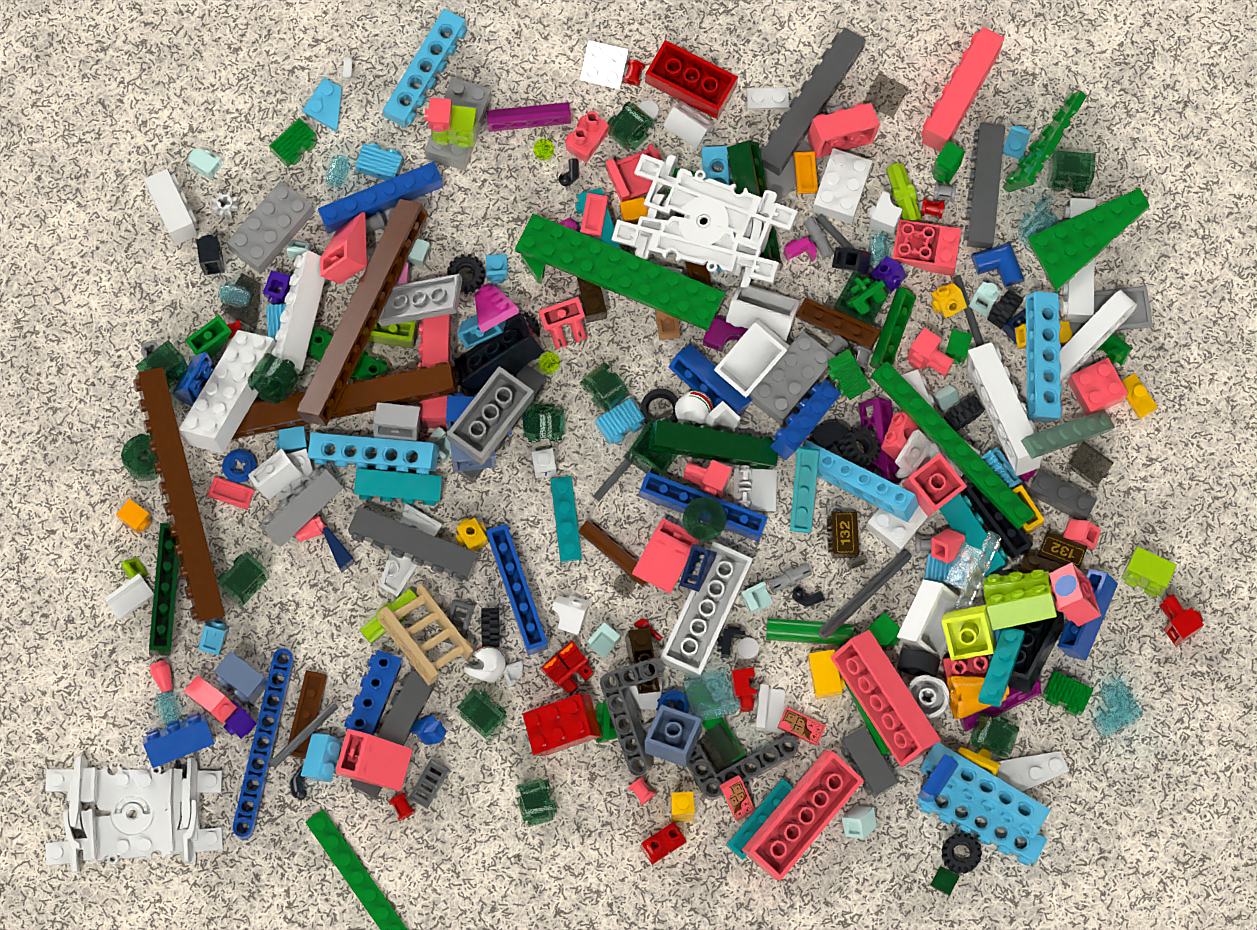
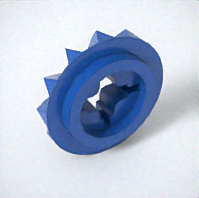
(229, 464)
(674, 696)

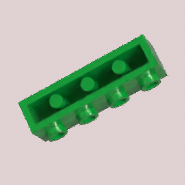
(366, 365)

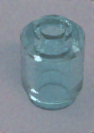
(337, 171)
(879, 247)
(234, 295)
(167, 708)

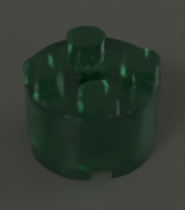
(630, 126)
(273, 379)
(604, 387)
(544, 422)
(131, 458)
(698, 529)
(994, 735)
(535, 802)

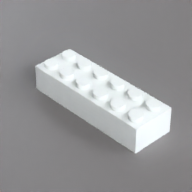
(226, 394)
(1002, 405)
(895, 531)
(706, 613)

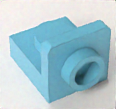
(1016, 142)
(496, 268)
(213, 637)

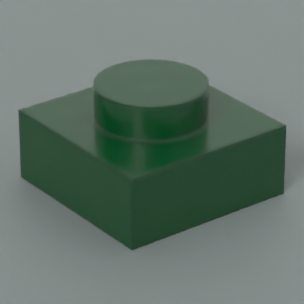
(944, 881)

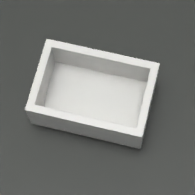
(842, 186)
(172, 206)
(769, 307)
(751, 358)
(923, 624)

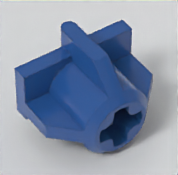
(429, 730)

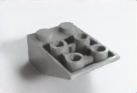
(397, 422)

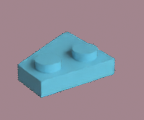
(325, 104)

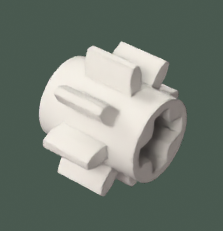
(228, 209)

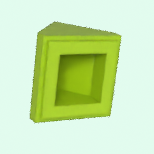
(133, 567)

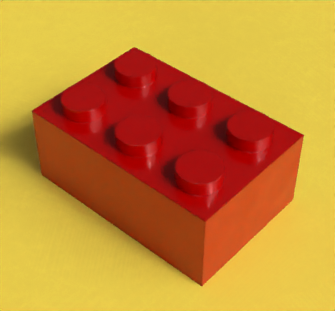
(561, 725)

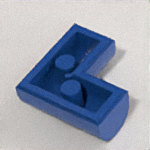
(999, 258)
(938, 779)

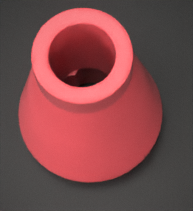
(311, 529)
(162, 675)

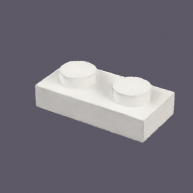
(767, 99)

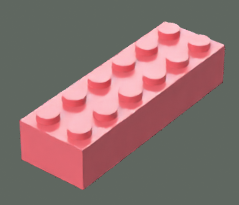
(962, 89)
(435, 348)
(885, 698)
(802, 815)

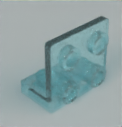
(1037, 222)
(710, 697)

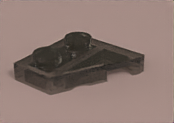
(247, 314)

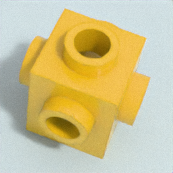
(948, 300)
(476, 540)

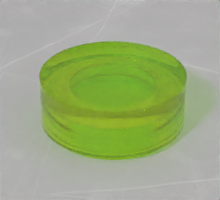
(543, 149)
(549, 363)

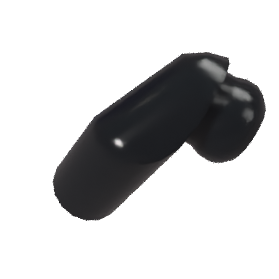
(572, 175)
(806, 599)
(296, 785)

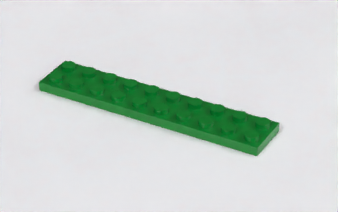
(620, 272)

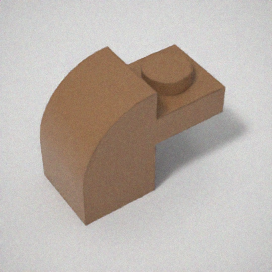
(667, 326)

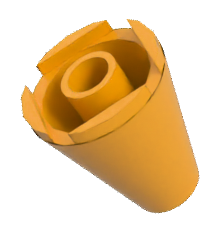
(964, 695)

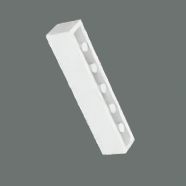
(1080, 289)
(300, 310)

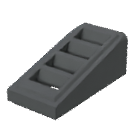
(464, 605)
(422, 780)

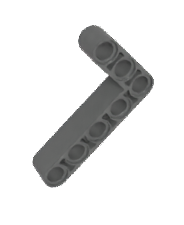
(629, 711)
(756, 759)

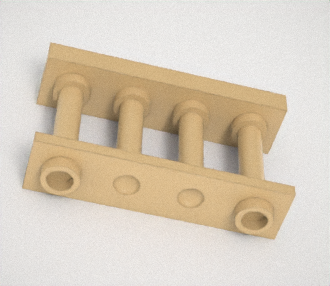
(416, 653)

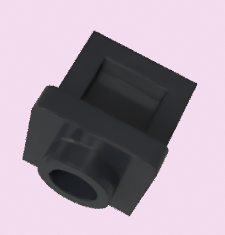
(724, 644)

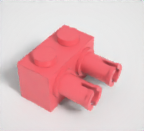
(587, 136)
(566, 312)
(926, 353)
(711, 480)
(966, 667)

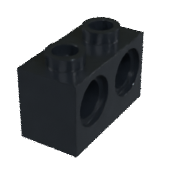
(210, 255)

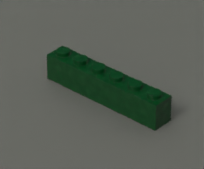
(749, 173)
(712, 444)
(164, 594)

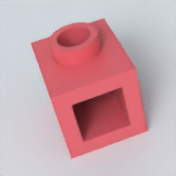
(439, 114)
(1080, 530)
(946, 545)

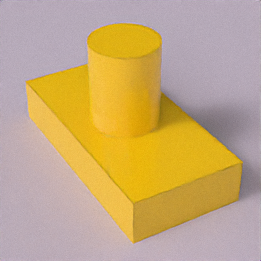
(1138, 397)
(981, 759)

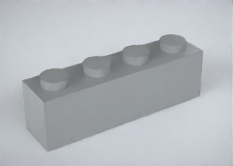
(301, 506)

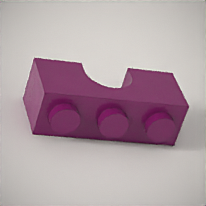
(720, 333)

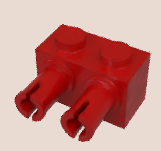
(1182, 622)

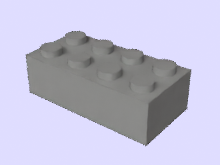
(466, 95)
(270, 227)
(791, 378)
(490, 415)

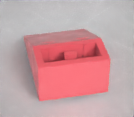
(927, 246)
(345, 251)
(665, 556)
(373, 760)

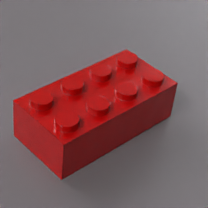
(691, 79)

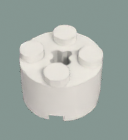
(932, 688)

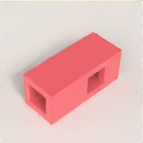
(210, 699)

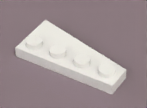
(400, 570)
(1032, 770)

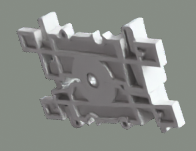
(711, 243)
(158, 805)

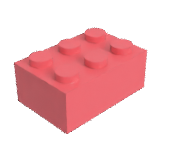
(843, 130)

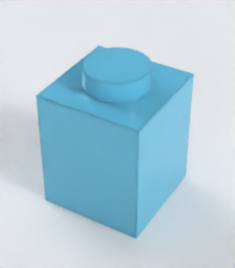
(291, 439)

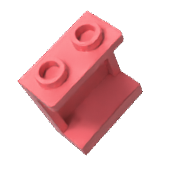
(623, 177)

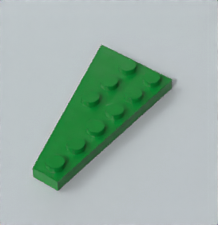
(1043, 147)
(1077, 241)

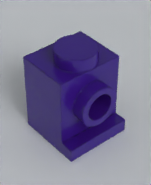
(275, 281)

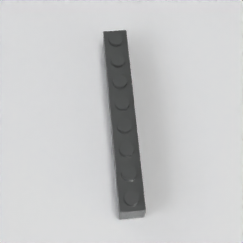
(812, 100)

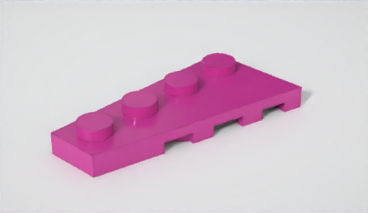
(492, 307)

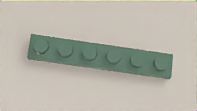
(1067, 434)

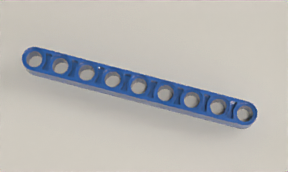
(265, 754)

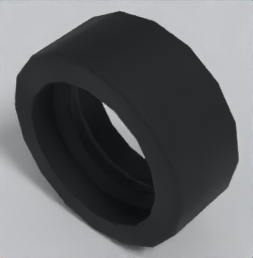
(659, 393)
(918, 663)

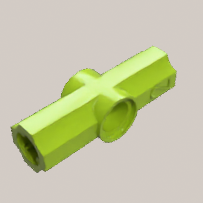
(903, 192)
(373, 629)

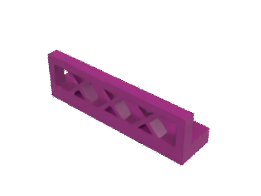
(528, 117)
(881, 421)
(1012, 700)

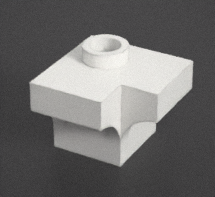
(885, 215)
(571, 613)

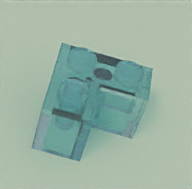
(1121, 710)

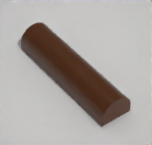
(611, 549)

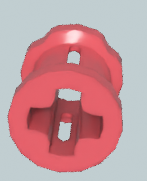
(642, 790)

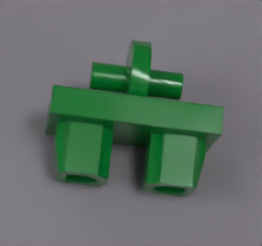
(859, 301)
(1116, 348)
(603, 718)

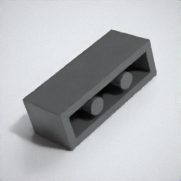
(1062, 496)
(868, 762)

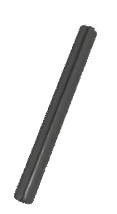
(864, 594)

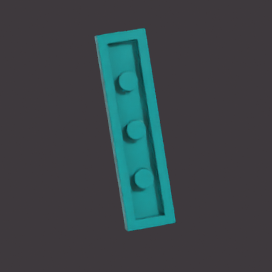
(804, 490)
(565, 519)
(1001, 666)
(758, 817)

